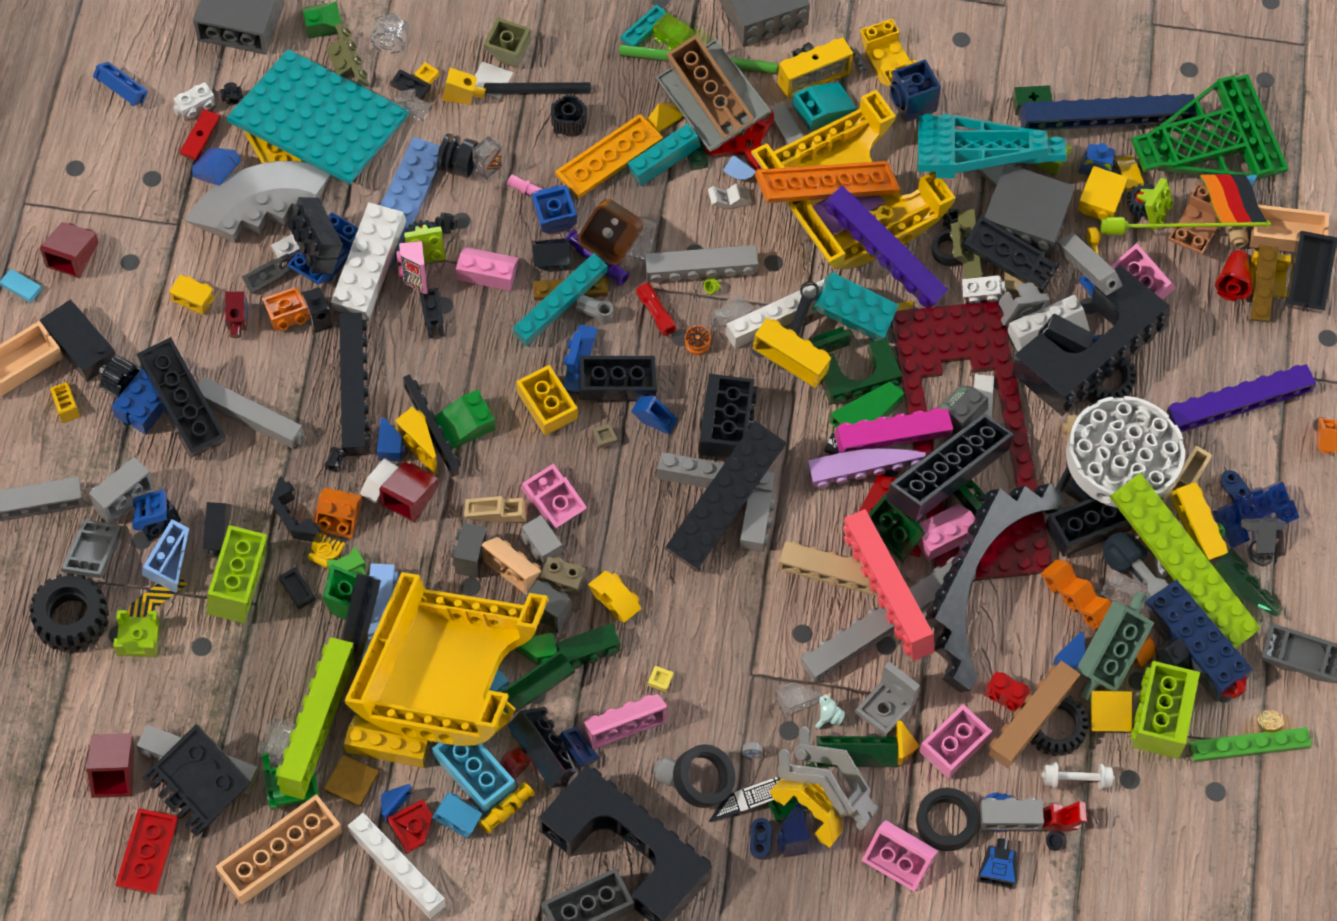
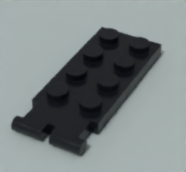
(1010, 254)

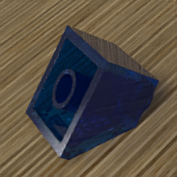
(794, 834)

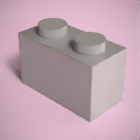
(541, 539)

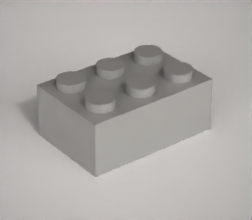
(119, 489)

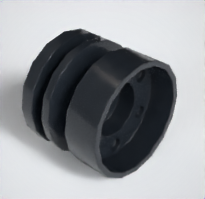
(457, 155)

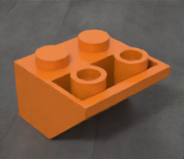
(338, 512)

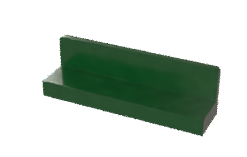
(538, 681)
(863, 750)

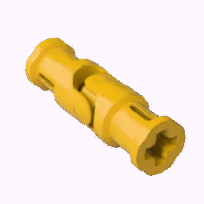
(506, 808)

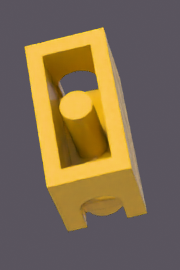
(192, 294)

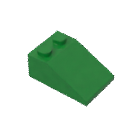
(465, 419)

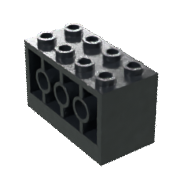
(726, 415)

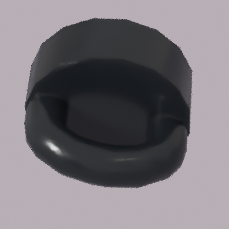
(1056, 840)

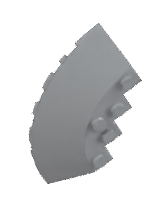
(255, 196)

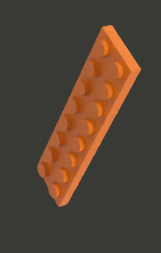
(823, 180)

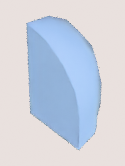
(739, 168)

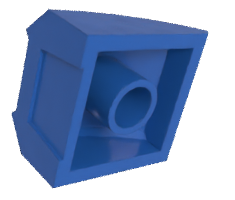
(215, 165)
(554, 209)

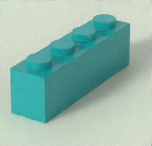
(664, 154)

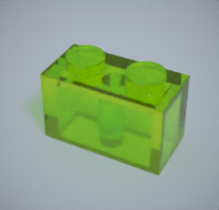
(671, 31)

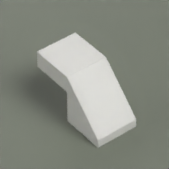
(732, 197)
(376, 479)

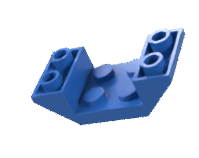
(346, 233)

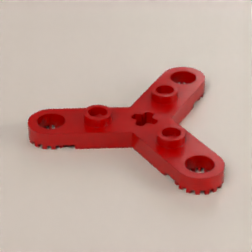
(737, 145)

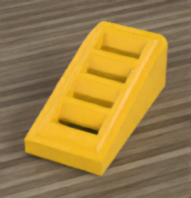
(68, 412)

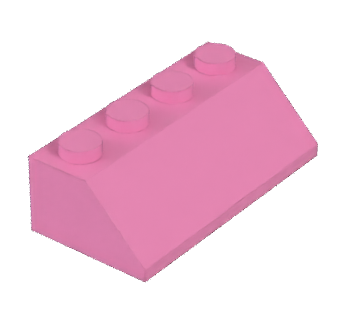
(625, 721)

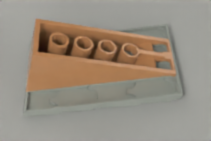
(711, 91)

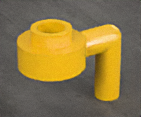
(1093, 238)

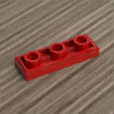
(200, 134)

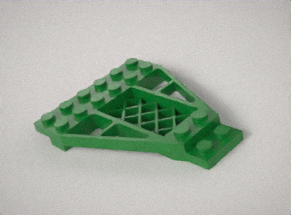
(1248, 125)

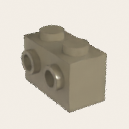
(563, 575)

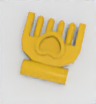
(324, 552)

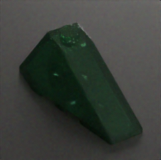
(1243, 584)

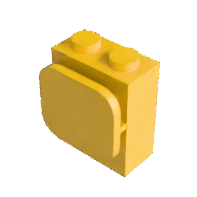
(1102, 194)

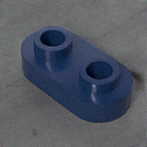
(1233, 487)
(760, 839)

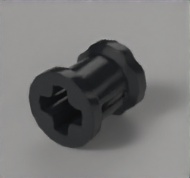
(335, 459)

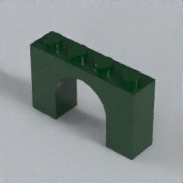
(841, 388)

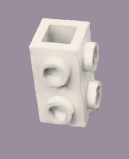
(194, 101)
(983, 288)

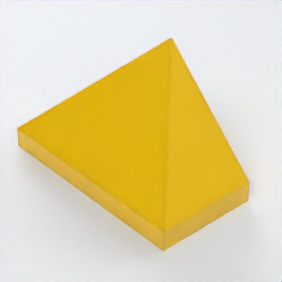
(664, 116)
(906, 743)

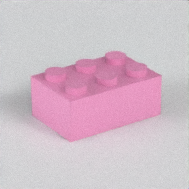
(955, 741)

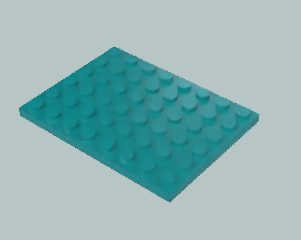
(318, 116)

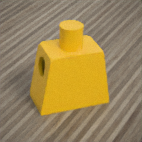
(461, 87)

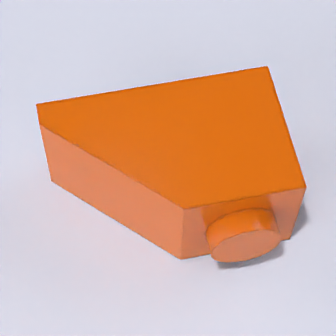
(1327, 435)

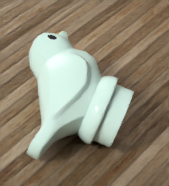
(829, 711)

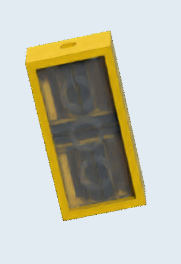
(815, 67)

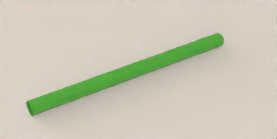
(659, 54)

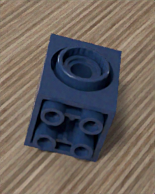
(915, 90)

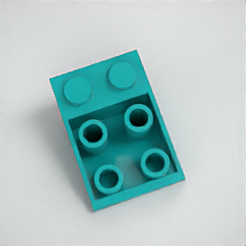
(822, 104)

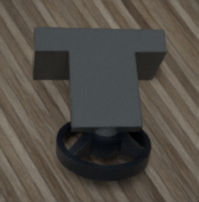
(1266, 537)

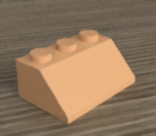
(510, 564)

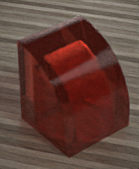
(515, 762)

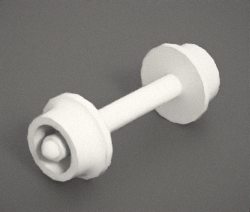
(1104, 776)

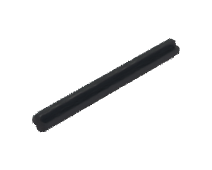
(538, 87)

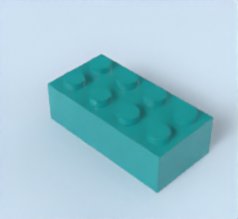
(855, 306)

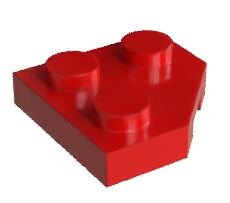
(412, 825)

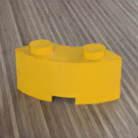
(615, 596)

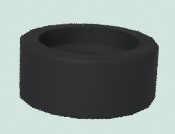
(939, 256)

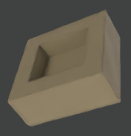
(604, 436)

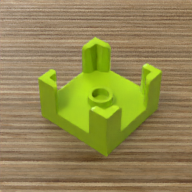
(137, 634)

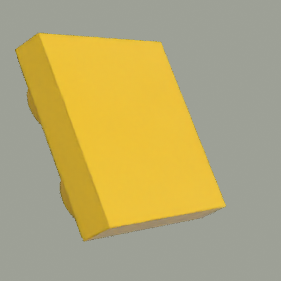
(1111, 711)

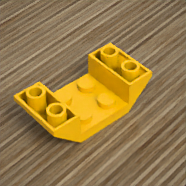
(884, 49)
(815, 800)

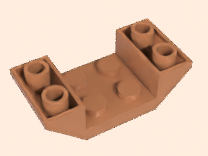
(1197, 211)

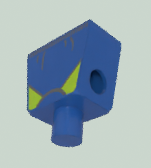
(1097, 156)

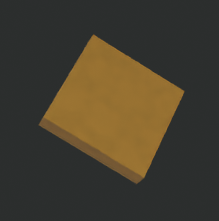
(351, 781)

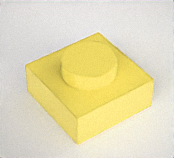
(660, 679)

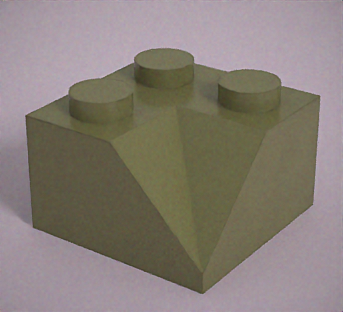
(508, 42)

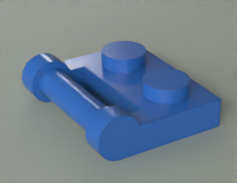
(155, 509)

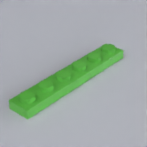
(1250, 744)

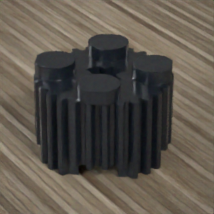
(568, 115)
(117, 375)

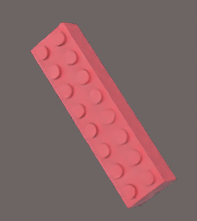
(889, 585)

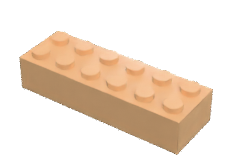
(279, 849)

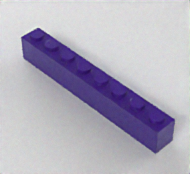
(884, 247)
(1242, 398)

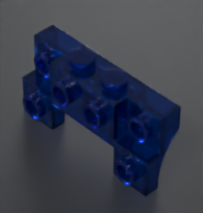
(1255, 505)

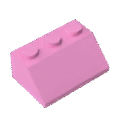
(487, 268)
(1145, 270)
(945, 531)
(899, 855)

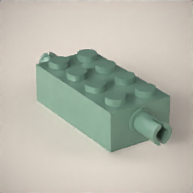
(1114, 646)

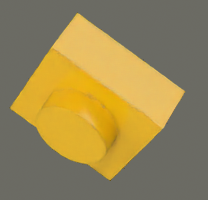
(427, 73)

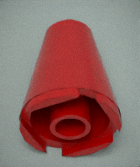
(1235, 277)

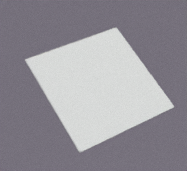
(492, 74)

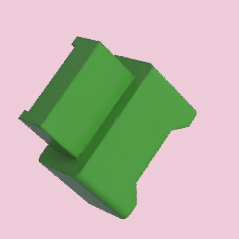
(352, 562)

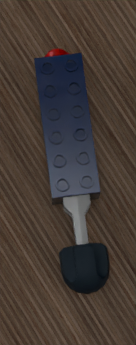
(1179, 616)

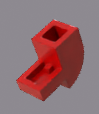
(1064, 818)

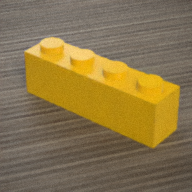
(1198, 520)

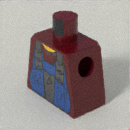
(236, 312)

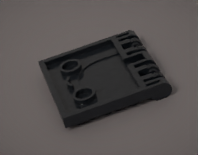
(200, 778)

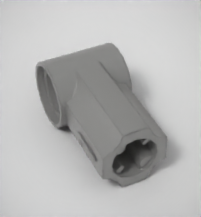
(595, 308)

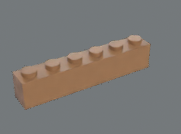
(1034, 714)

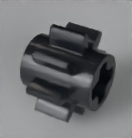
(231, 93)
(950, 218)
(446, 222)

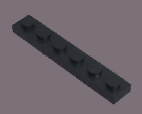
(436, 432)

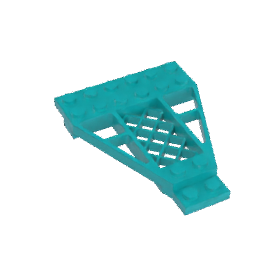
(955, 151)

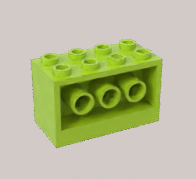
(236, 574)
(1164, 709)

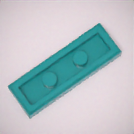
(643, 27)

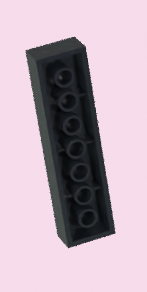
(949, 467)
(725, 496)

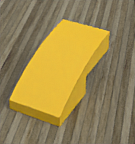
(1128, 167)

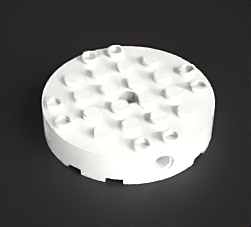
(1121, 440)

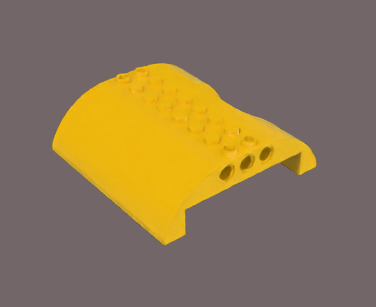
(851, 142)
(436, 663)

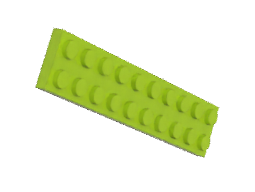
(1183, 559)

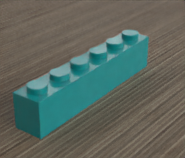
(560, 299)

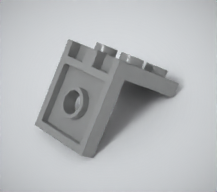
(895, 692)

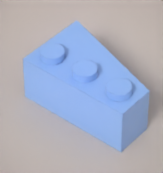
(167, 557)

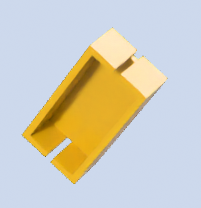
(791, 352)

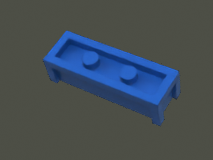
(120, 83)

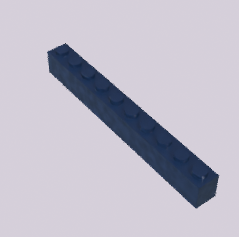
(1104, 112)

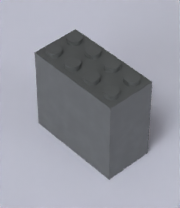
(765, 18)
(238, 23)
(1030, 207)

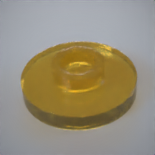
(1270, 721)

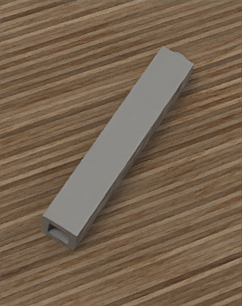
(1089, 263)
(251, 414)

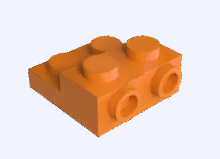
(286, 309)

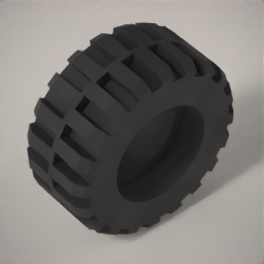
(63, 590)

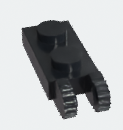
(432, 311)

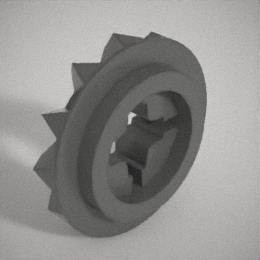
(859, 60)

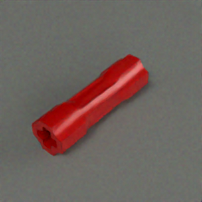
(650, 300)

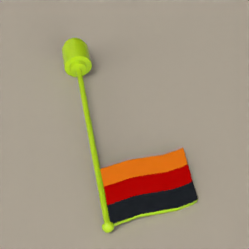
(1231, 199)

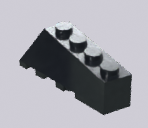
(542, 746)

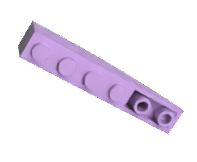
(859, 464)

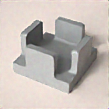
(1029, 302)

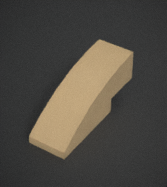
(496, 509)

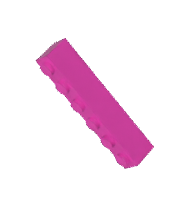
(894, 430)

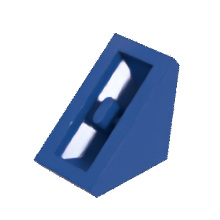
(394, 799)

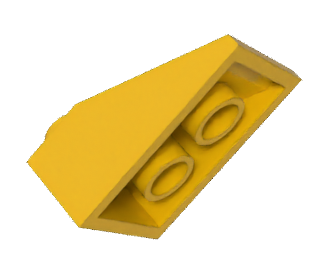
(416, 436)

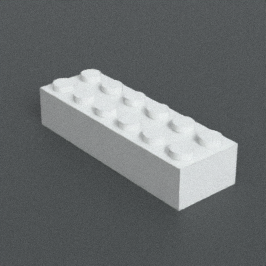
(368, 260)

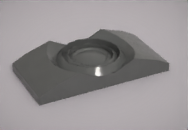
(92, 549)
(1301, 653)

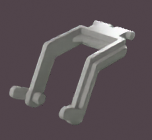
(858, 803)

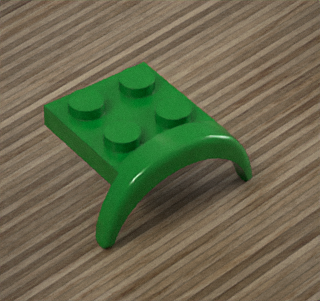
(274, 797)

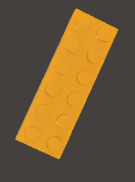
(608, 156)

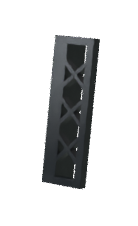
(360, 611)

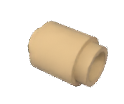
(1238, 236)

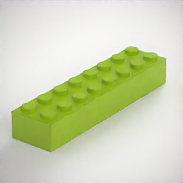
(316, 718)

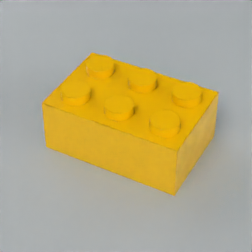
(547, 400)

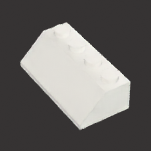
(1027, 328)

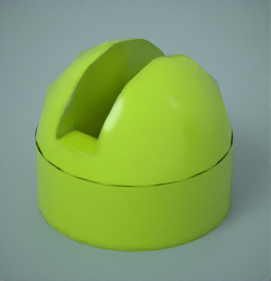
(711, 283)

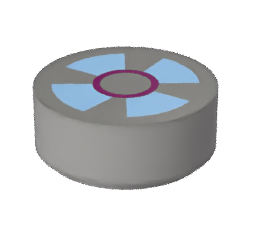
(752, 750)

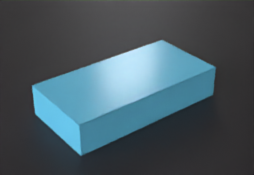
(20, 285)

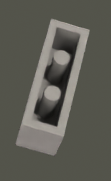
(757, 520)
(1011, 814)

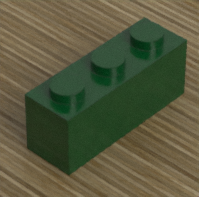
(590, 646)

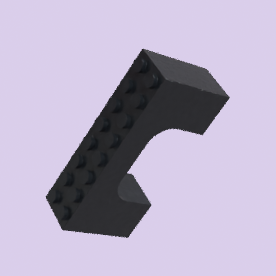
(1067, 377)
(597, 804)

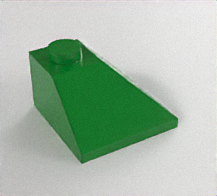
(321, 19)
(338, 590)

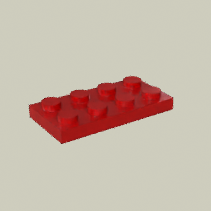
(147, 851)

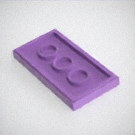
(871, 203)

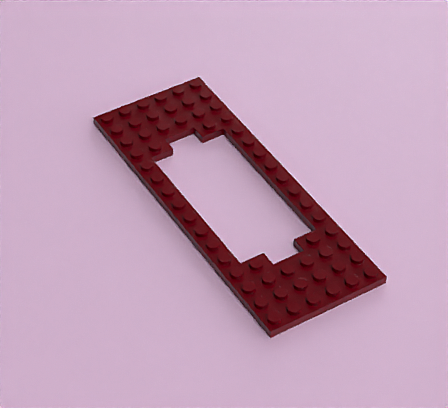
(975, 334)

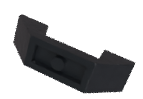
(305, 530)

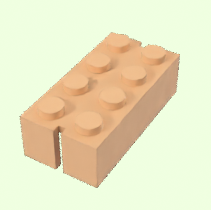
(1286, 225)
(26, 356)

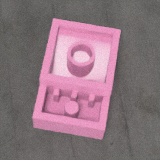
(553, 496)

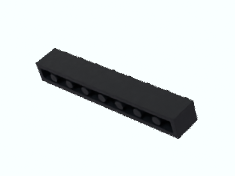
(353, 384)

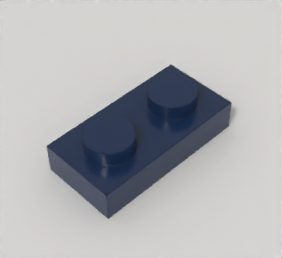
(578, 746)

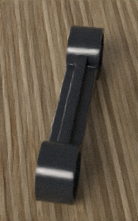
(803, 308)

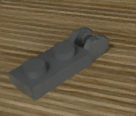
(265, 274)

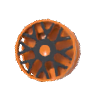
(693, 336)

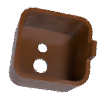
(624, 233)

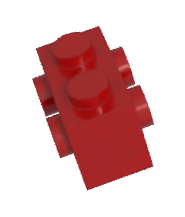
(1007, 691)

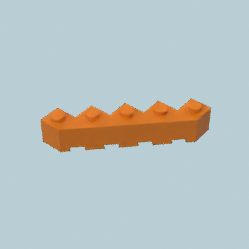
(1080, 596)

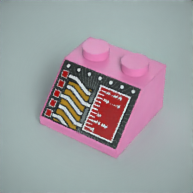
(412, 265)

